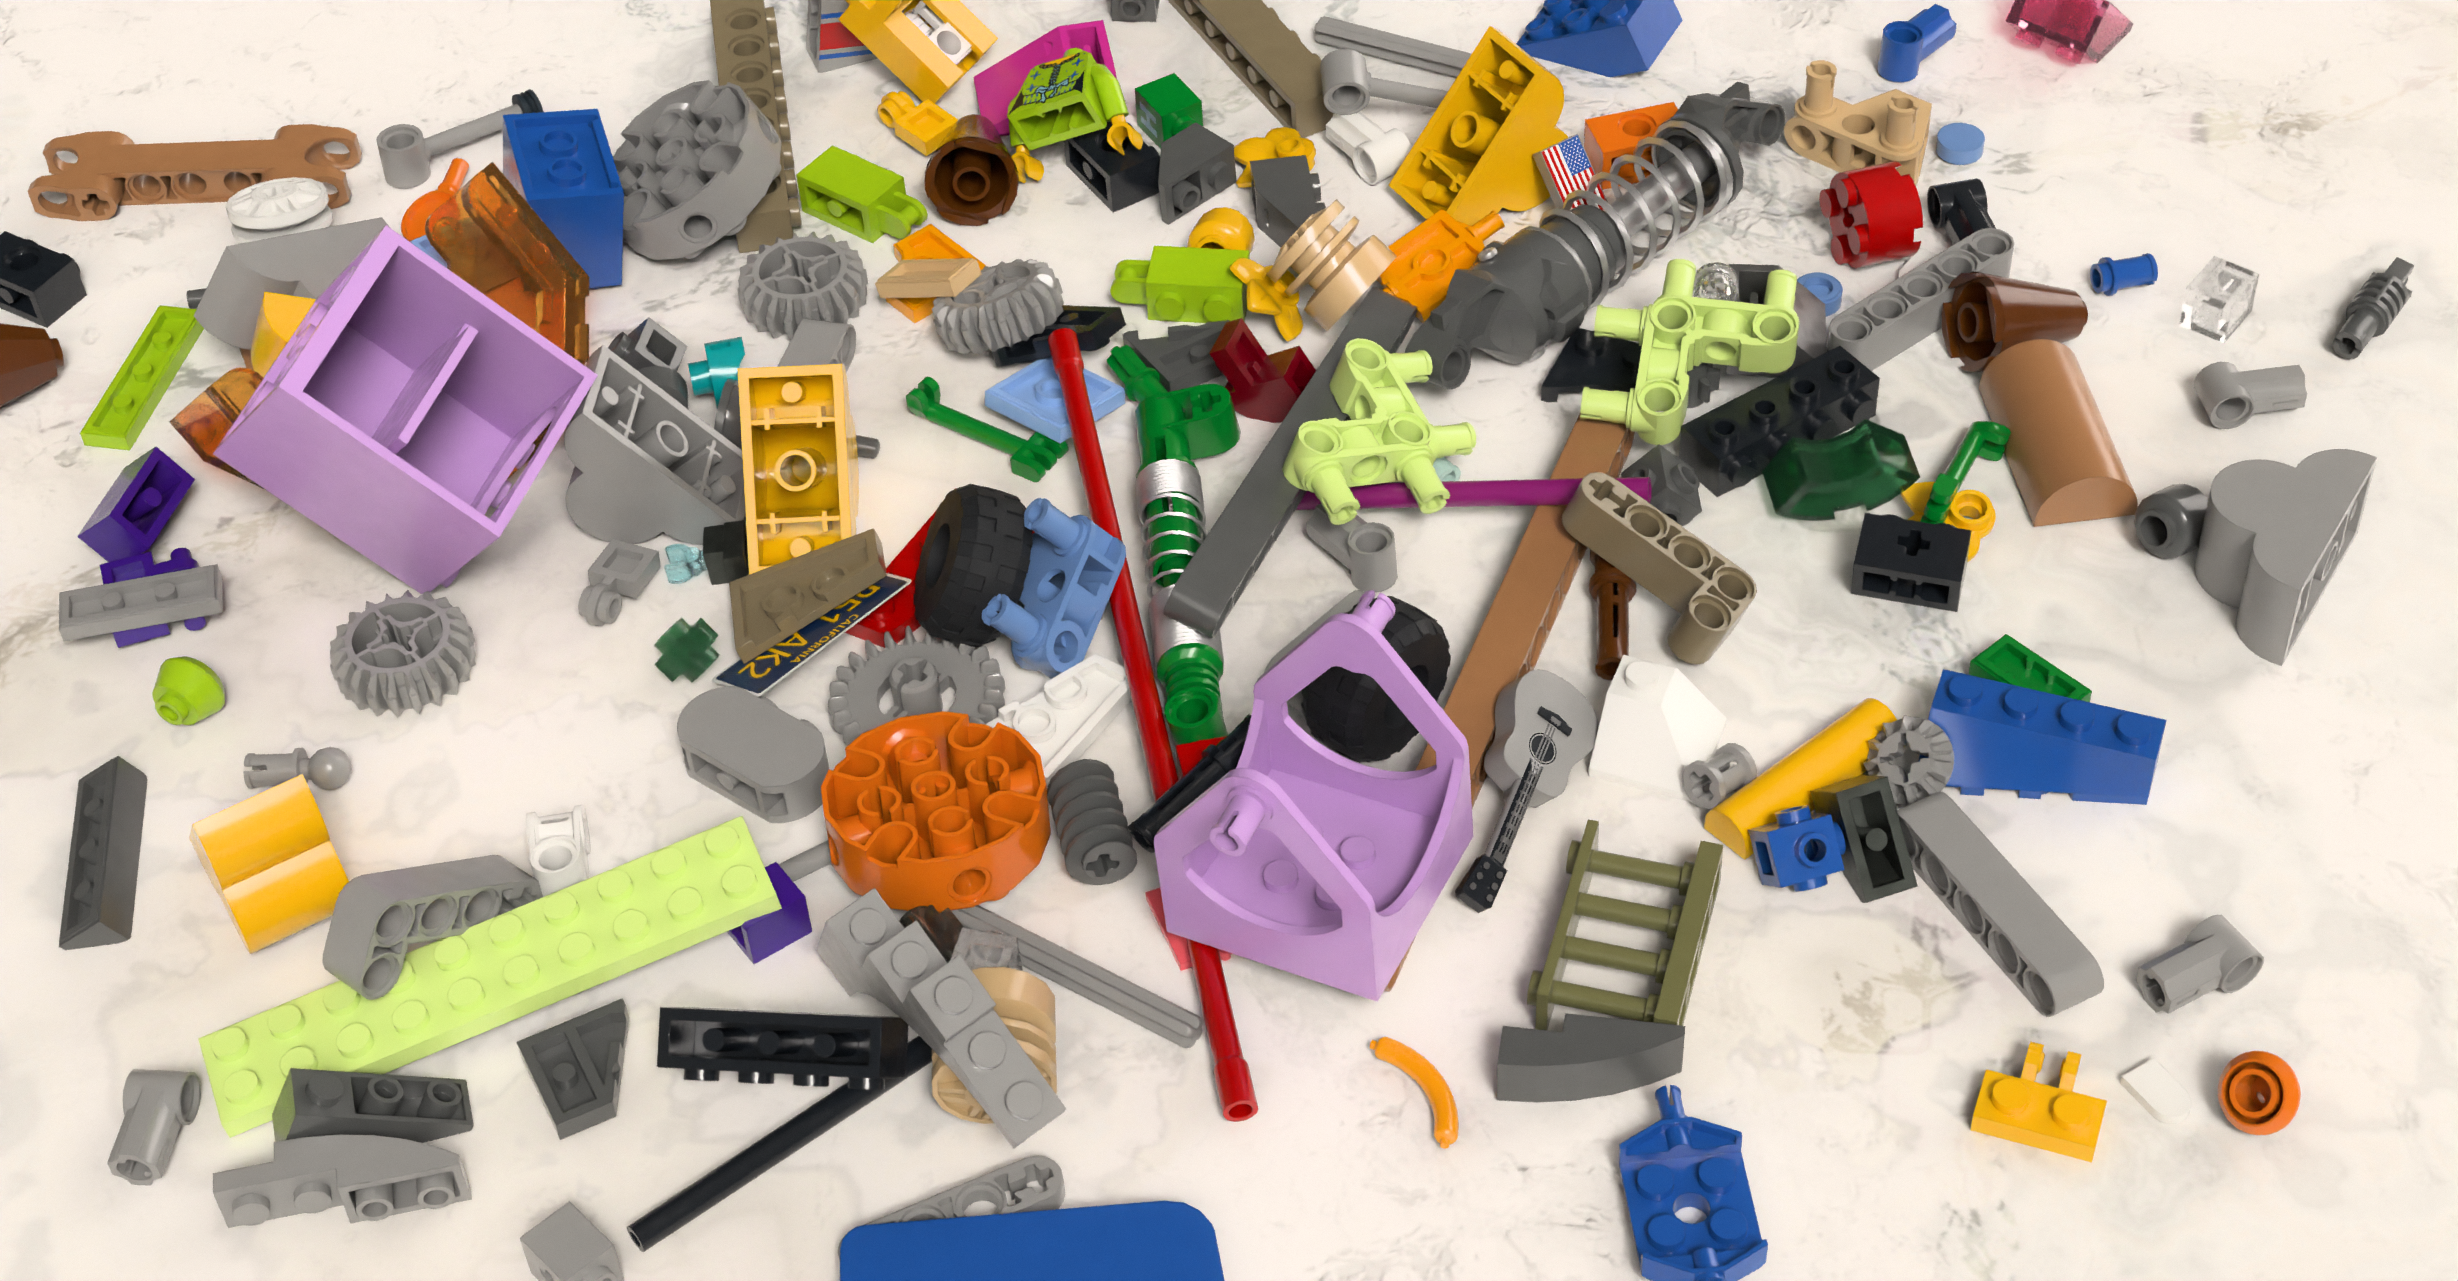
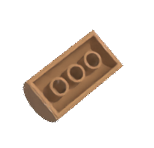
(2056, 437)

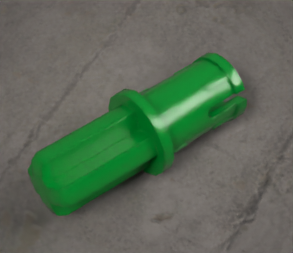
(1137, 378)

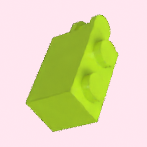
(858, 196)
(1184, 284)

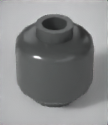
(2171, 520)

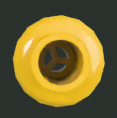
(1222, 230)

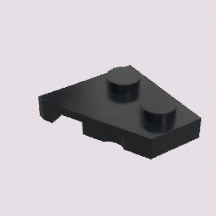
(1592, 363)

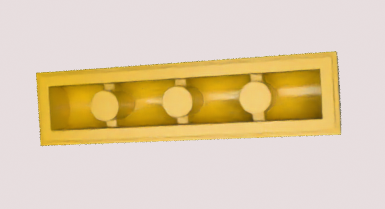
(1822, 760)

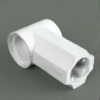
(1373, 150)

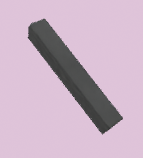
(104, 857)

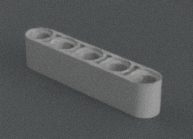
(1913, 304)
(1998, 906)

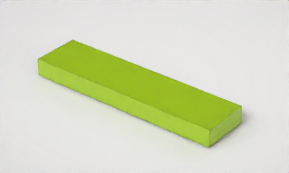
(142, 379)

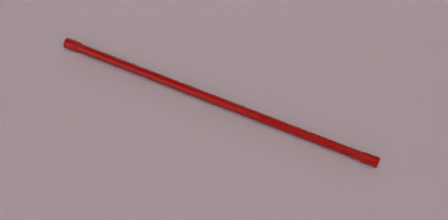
(1230, 1069)

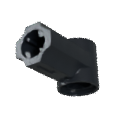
(1959, 208)

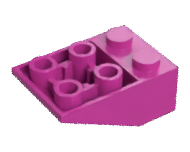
(1003, 80)

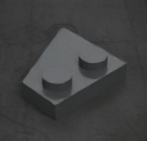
(1182, 357)
(579, 1067)

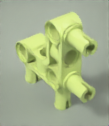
(1683, 334)
(1382, 440)

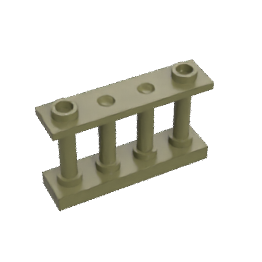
(1671, 968)

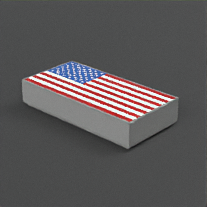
(1565, 170)

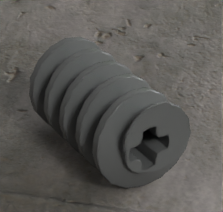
(1091, 823)

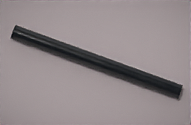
(765, 1154)

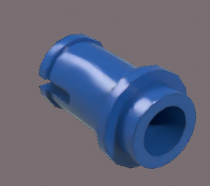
(2111, 275)

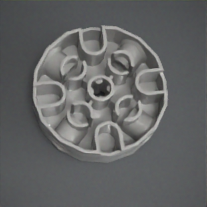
(694, 169)

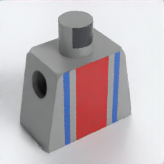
(829, 41)

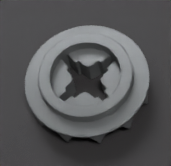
(1925, 776)

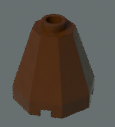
(26, 361)

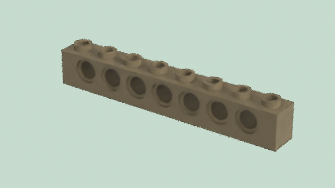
(750, 58)

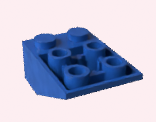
(1601, 34)

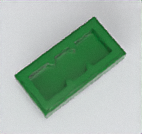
(2019, 666)

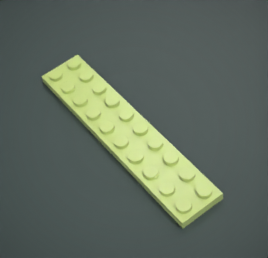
(496, 971)

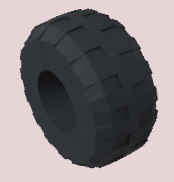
(969, 556)
(1354, 712)

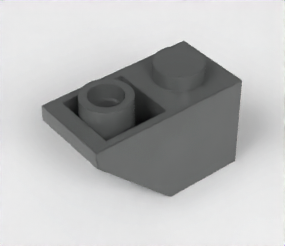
(1193, 170)

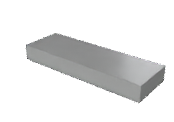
(140, 602)

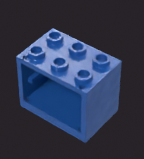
(571, 183)

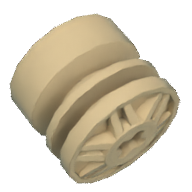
(1330, 264)
(1029, 1014)

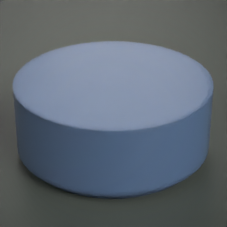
(1960, 143)
(1825, 288)

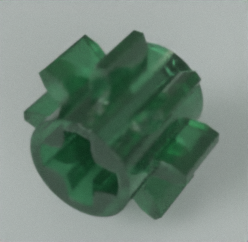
(686, 649)

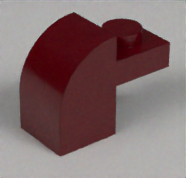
(1260, 383)

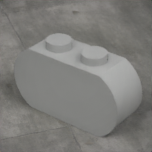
(753, 753)

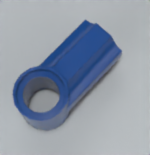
(1911, 41)

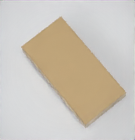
(928, 278)

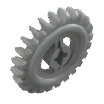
(917, 679)

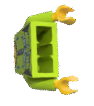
(1065, 102)

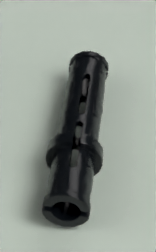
(1215, 763)

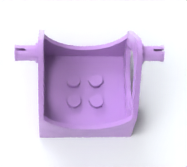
(1312, 852)

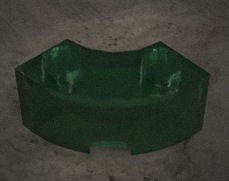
(1840, 473)

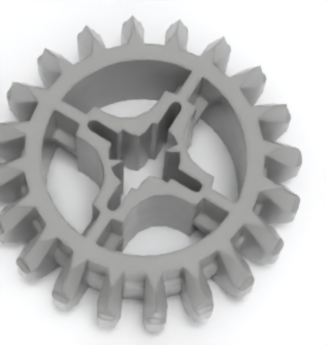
(802, 281)
(1000, 307)
(402, 653)

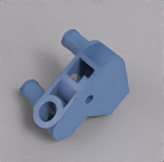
(1063, 592)

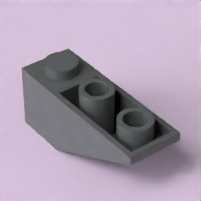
(1284, 195)
(371, 1105)

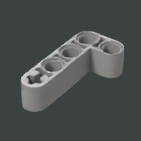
(411, 905)

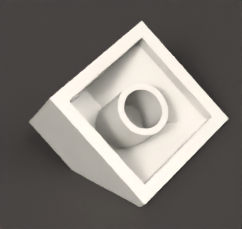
(1654, 728)

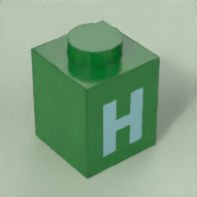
(1166, 108)

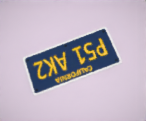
(786, 656)

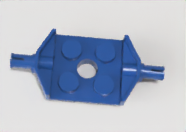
(1695, 1166)

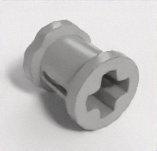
(1717, 772)

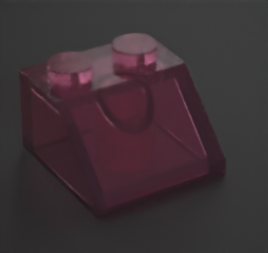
(2073, 26)

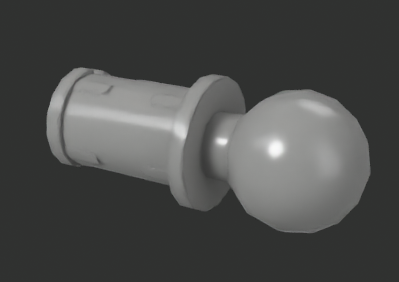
(326, 768)

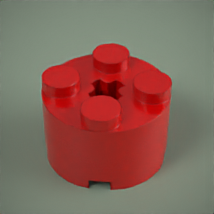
(1872, 215)

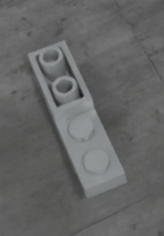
(362, 1172)

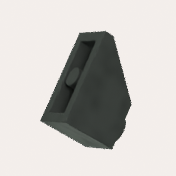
(1876, 848)

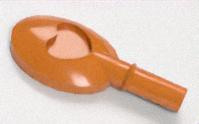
(416, 215)

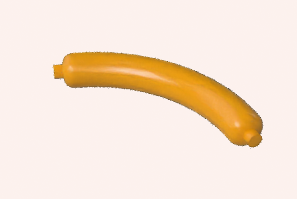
(1429, 1080)

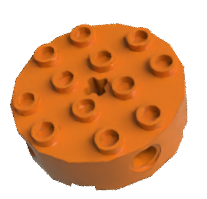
(936, 812)

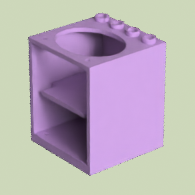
(406, 413)

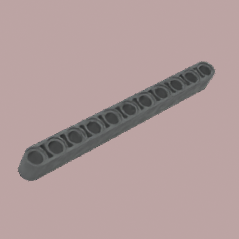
(1265, 497)

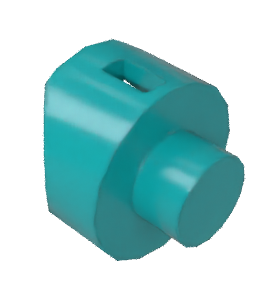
(721, 364)

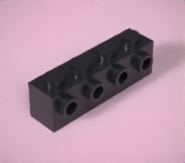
(1806, 403)
(783, 1043)

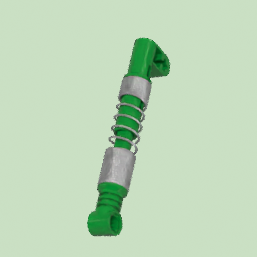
(1167, 442)

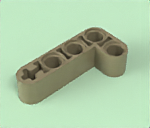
(1665, 561)

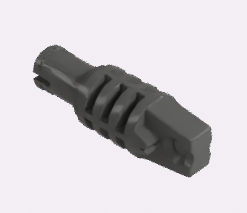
(2374, 308)

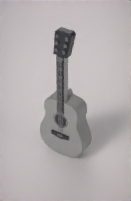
(1538, 739)

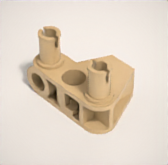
(1860, 134)

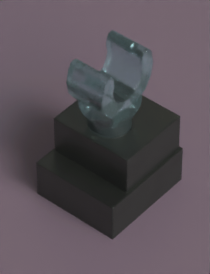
(722, 555)

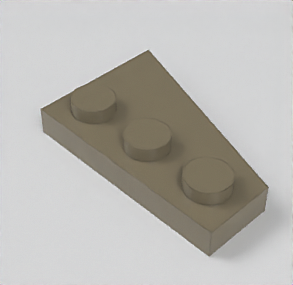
(800, 590)

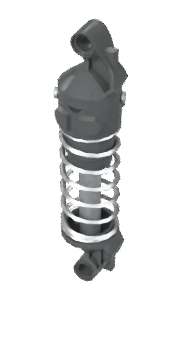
(1550, 276)

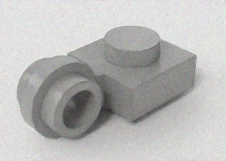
(617, 571)

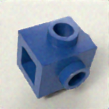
(1798, 849)

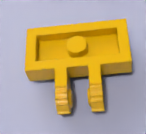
(2038, 1112)

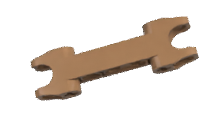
(120, 173)

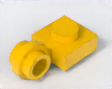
(919, 126)

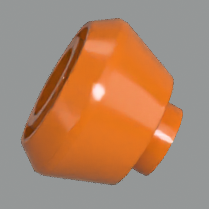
(2259, 1093)

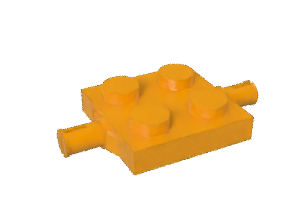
(1431, 256)

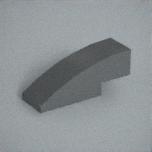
(1586, 1059)

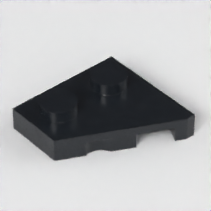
(1091, 324)

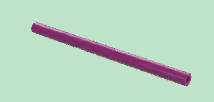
(1480, 493)

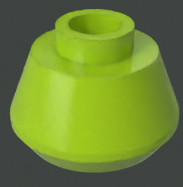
(187, 691)

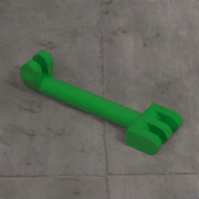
(1981, 439)
(1028, 457)

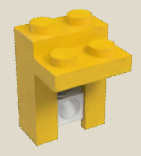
(920, 40)

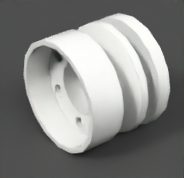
(278, 209)

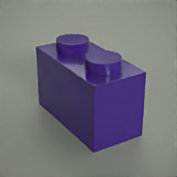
(136, 506)

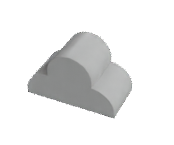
(286, 265)
(647, 461)
(2278, 540)

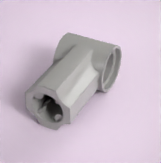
(2235, 396)
(1360, 546)
(2209, 959)
(153, 1111)

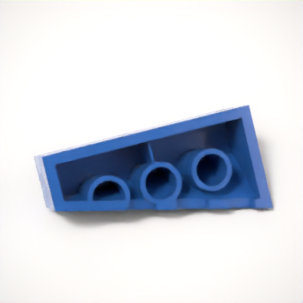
(2044, 742)

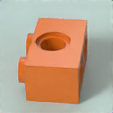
(1618, 134)

